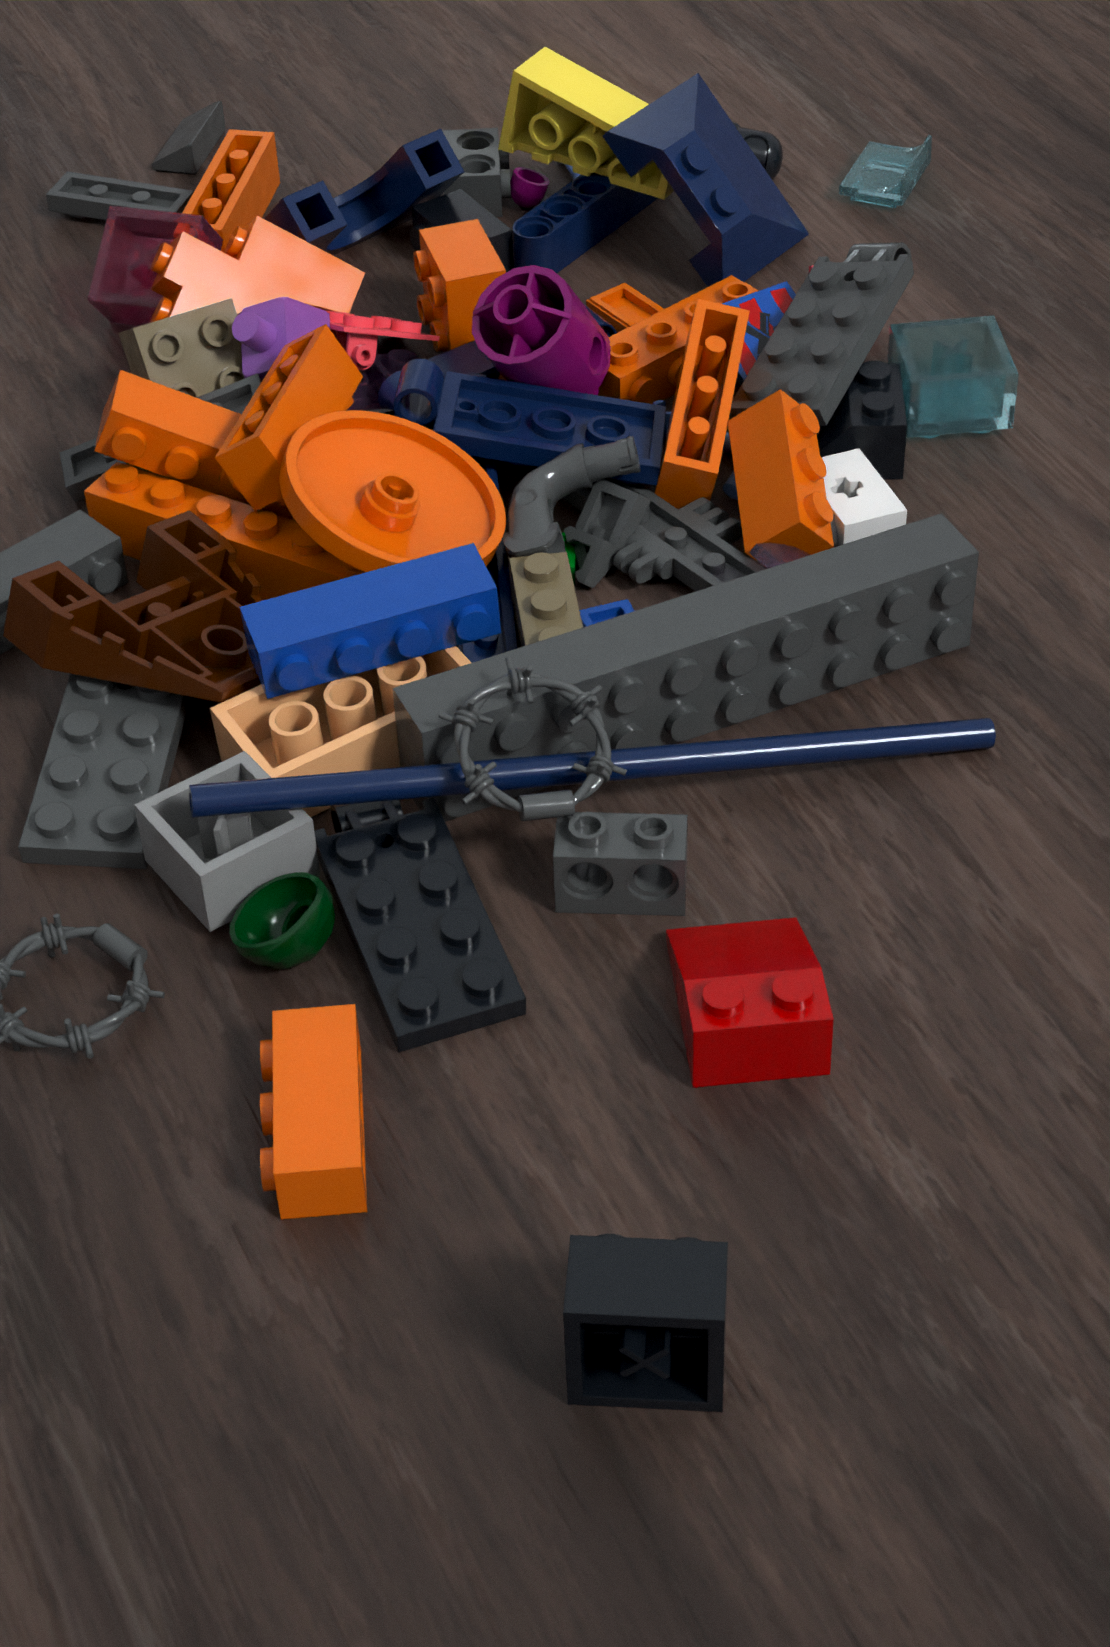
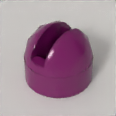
(528, 187)

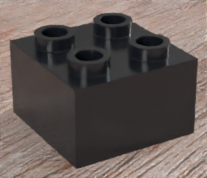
(645, 1322)

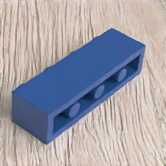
(371, 620)

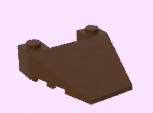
(171, 639)

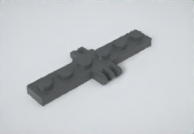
(679, 542)

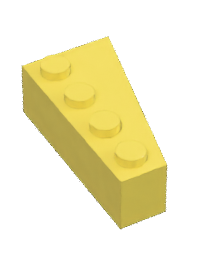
(563, 113)

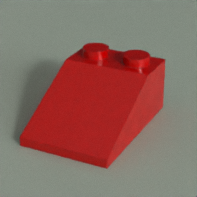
(750, 1002)

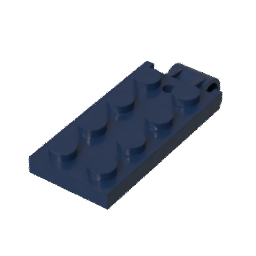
(526, 420)

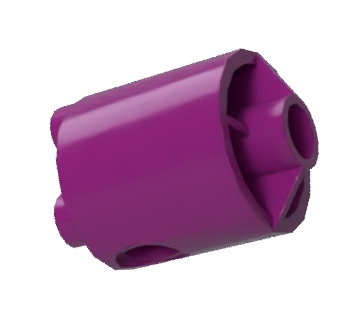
(540, 332)

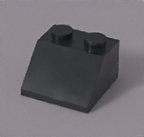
(871, 419)

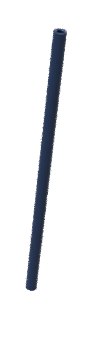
(557, 770)

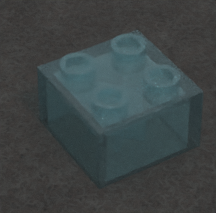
(954, 375)

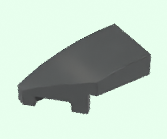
(603, 528)

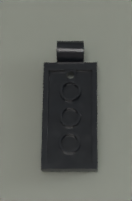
(417, 922)

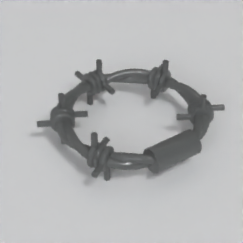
(536, 805)
(77, 1038)

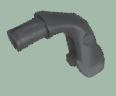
(536, 495)

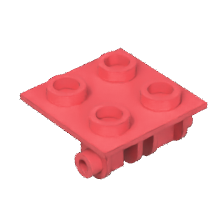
(360, 334)

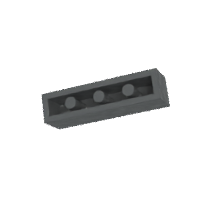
(76, 542)

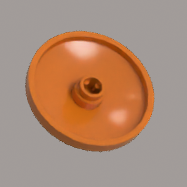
(387, 490)

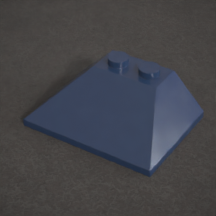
(714, 179)

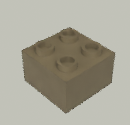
(188, 350)

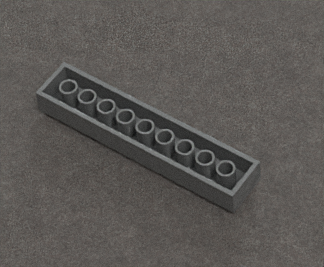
(712, 654)

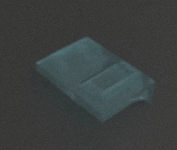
(886, 173)

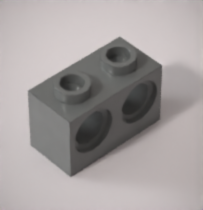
(484, 165)
(621, 863)

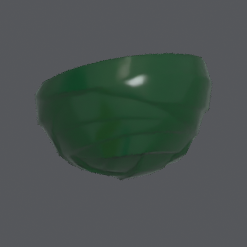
(284, 921)

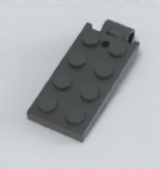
(829, 329)
(103, 757)

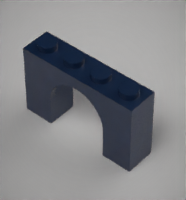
(379, 203)

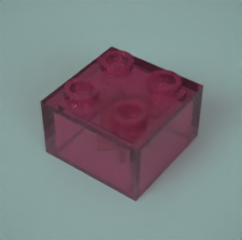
(125, 256)

